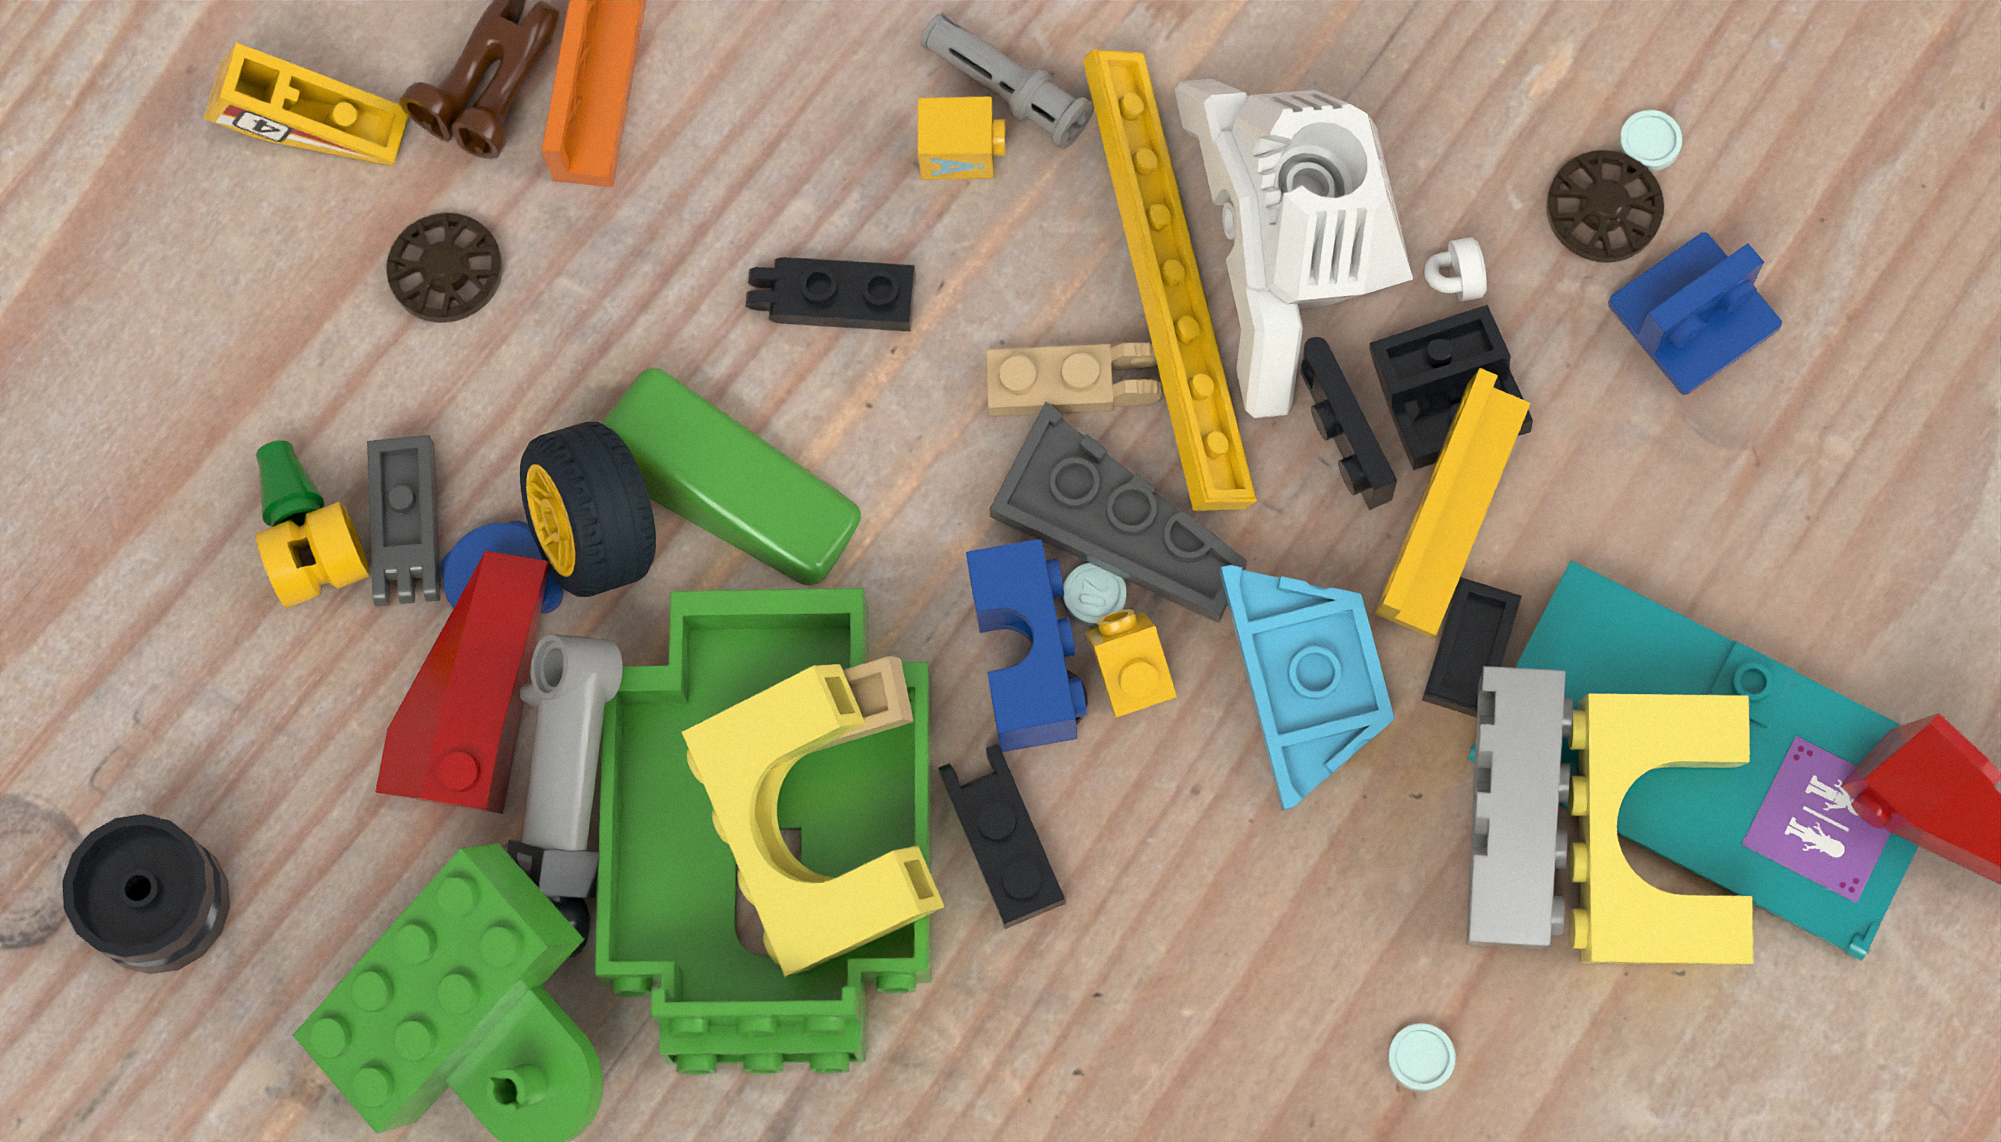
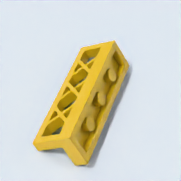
(1452, 506)

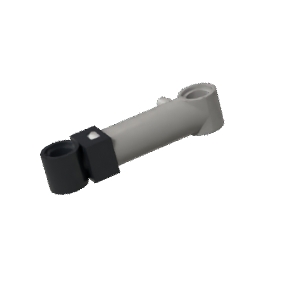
(570, 687)

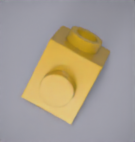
(1130, 661)

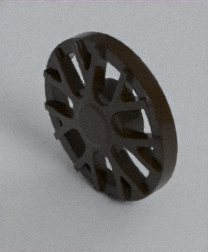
(1605, 205)
(444, 267)

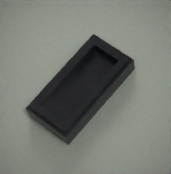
(1471, 639)

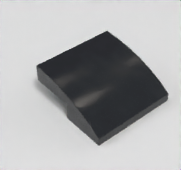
(1428, 372)

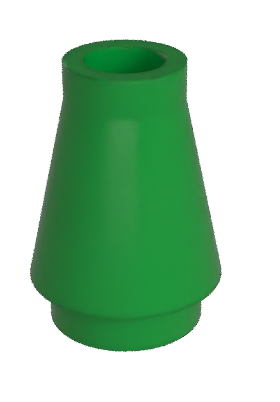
(285, 485)

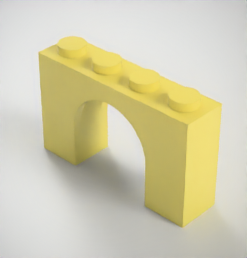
(742, 765)
(1619, 912)

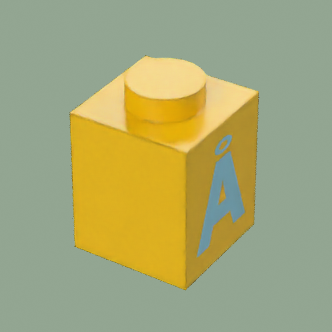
(958, 138)

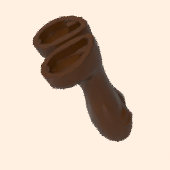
(495, 37)

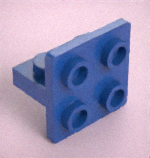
(1697, 311)

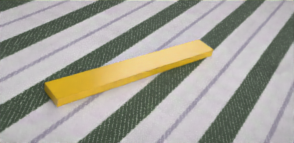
(1169, 282)

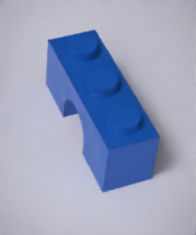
(1016, 592)

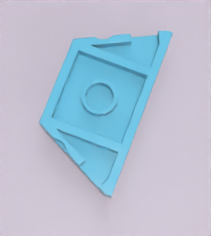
(1308, 675)

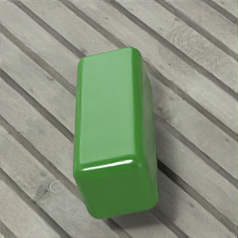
(731, 479)

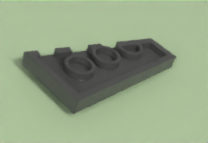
(1099, 511)

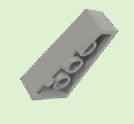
(1517, 808)

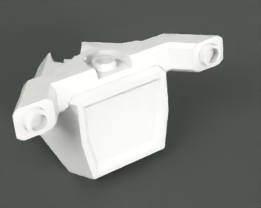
(1305, 216)

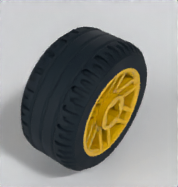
(588, 508)

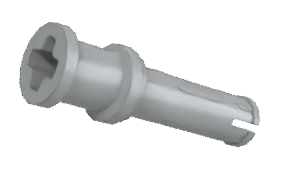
(1028, 92)

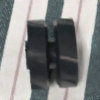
(152, 861)

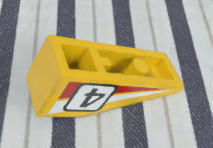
(302, 108)

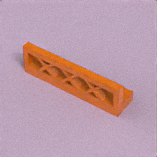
(592, 90)

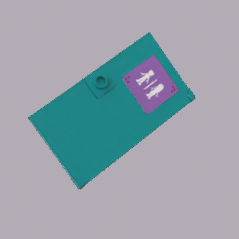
(1755, 829)

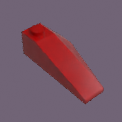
(465, 706)
(1933, 792)

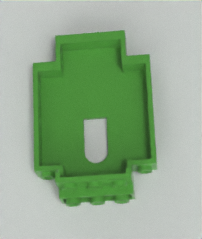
(674, 881)

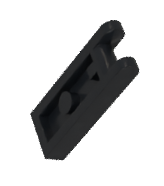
(1341, 418)
(1004, 841)

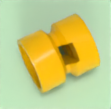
(334, 546)

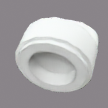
(1466, 270)

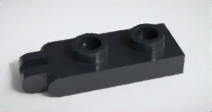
(835, 293)

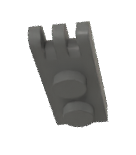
(403, 518)

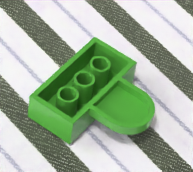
(463, 1006)

